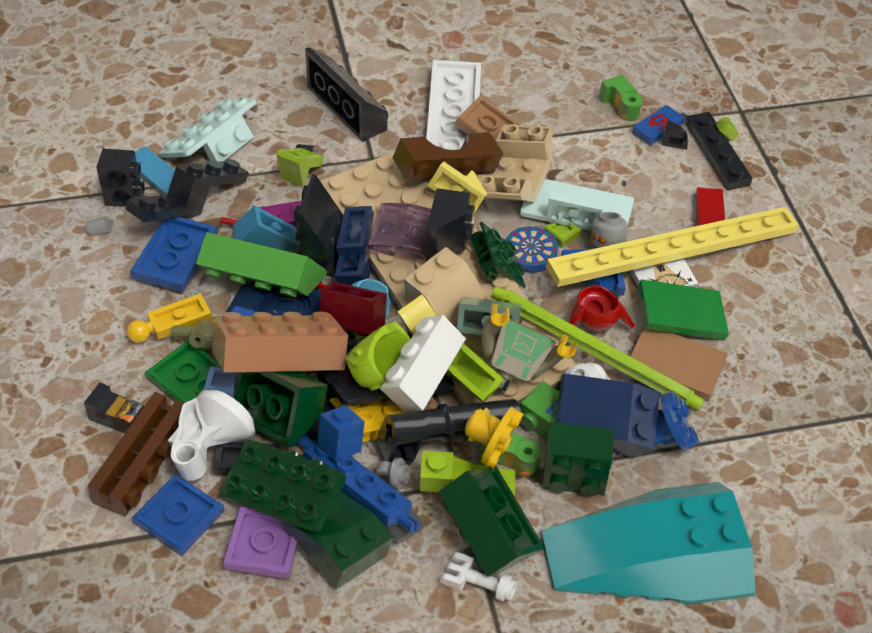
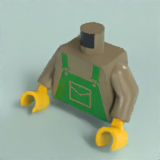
(519, 349)

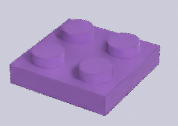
(260, 546)

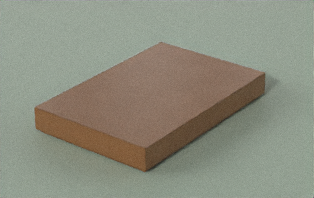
(681, 360)

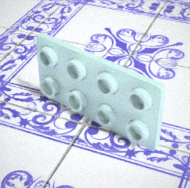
(575, 204)

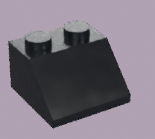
(449, 222)

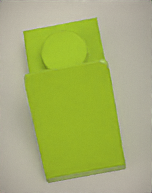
(296, 163)

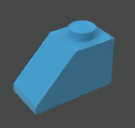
(265, 230)

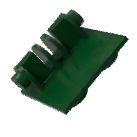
(496, 255)

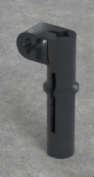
(404, 432)

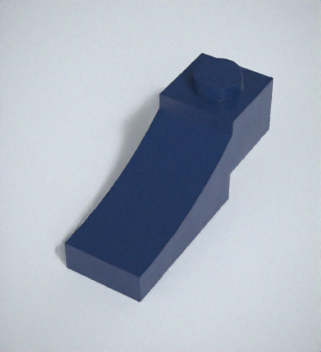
(352, 245)

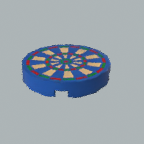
(533, 247)

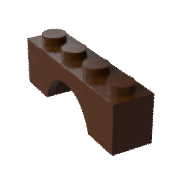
(421, 159)

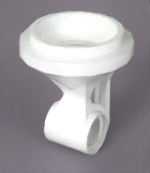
(207, 422)

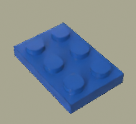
(172, 253)

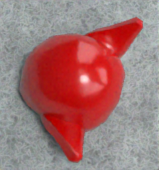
(598, 309)

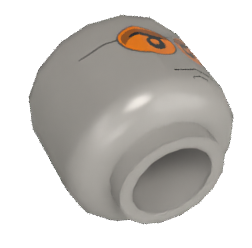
(608, 229)

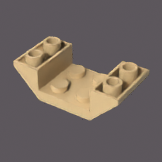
(522, 165)

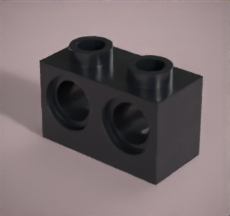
(119, 176)

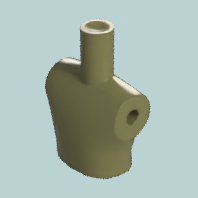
(199, 335)

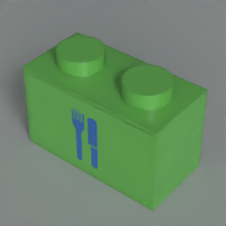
(540, 409)

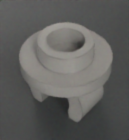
(394, 473)

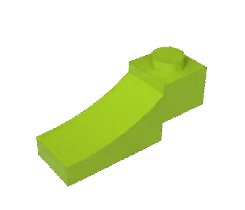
(443, 467)

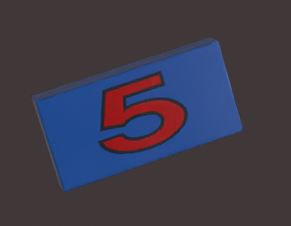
(653, 127)

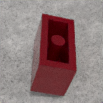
(354, 307)

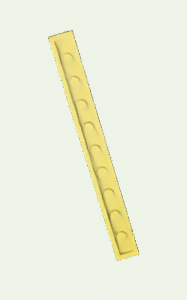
(670, 246)

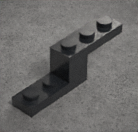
(187, 190)

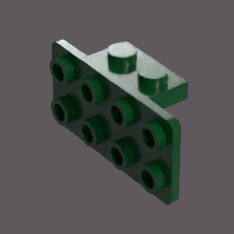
(283, 485)

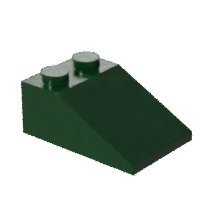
(347, 543)

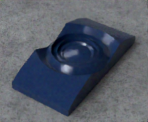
(275, 302)

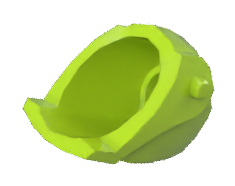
(376, 355)

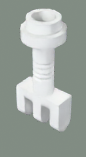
(462, 571)

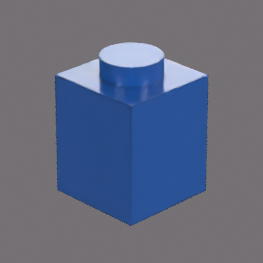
(340, 433)

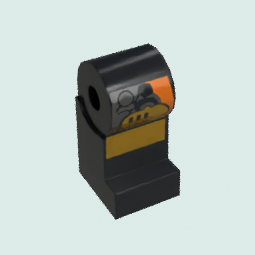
(111, 409)

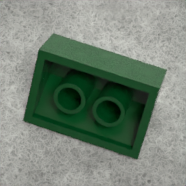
(281, 402)
(490, 520)

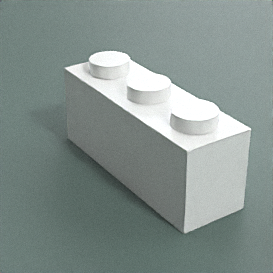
(422, 363)

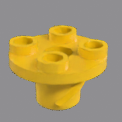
(492, 432)

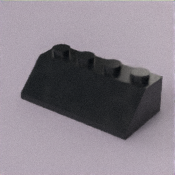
(344, 96)

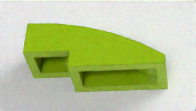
(474, 374)

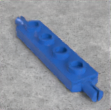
(366, 488)

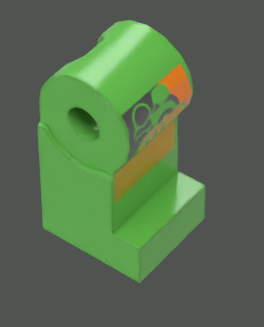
(622, 96)
(521, 455)

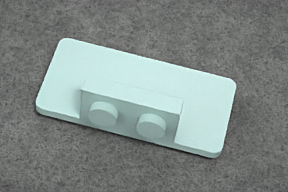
(218, 131)

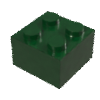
(577, 459)

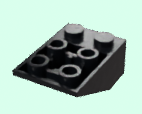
(318, 225)

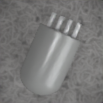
(99, 226)

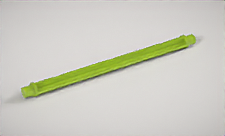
(599, 348)

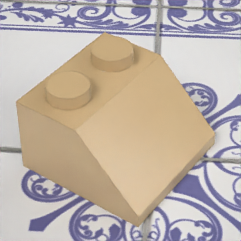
(443, 284)

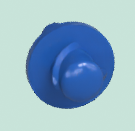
(673, 423)

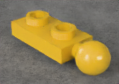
(161, 320)

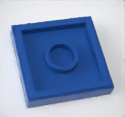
(178, 514)

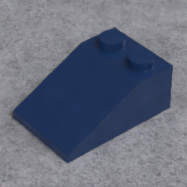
(611, 405)

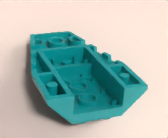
(657, 546)

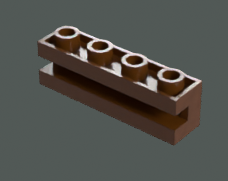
(136, 457)

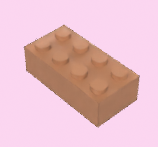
(278, 342)

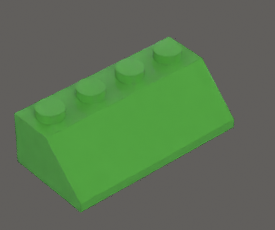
(260, 265)

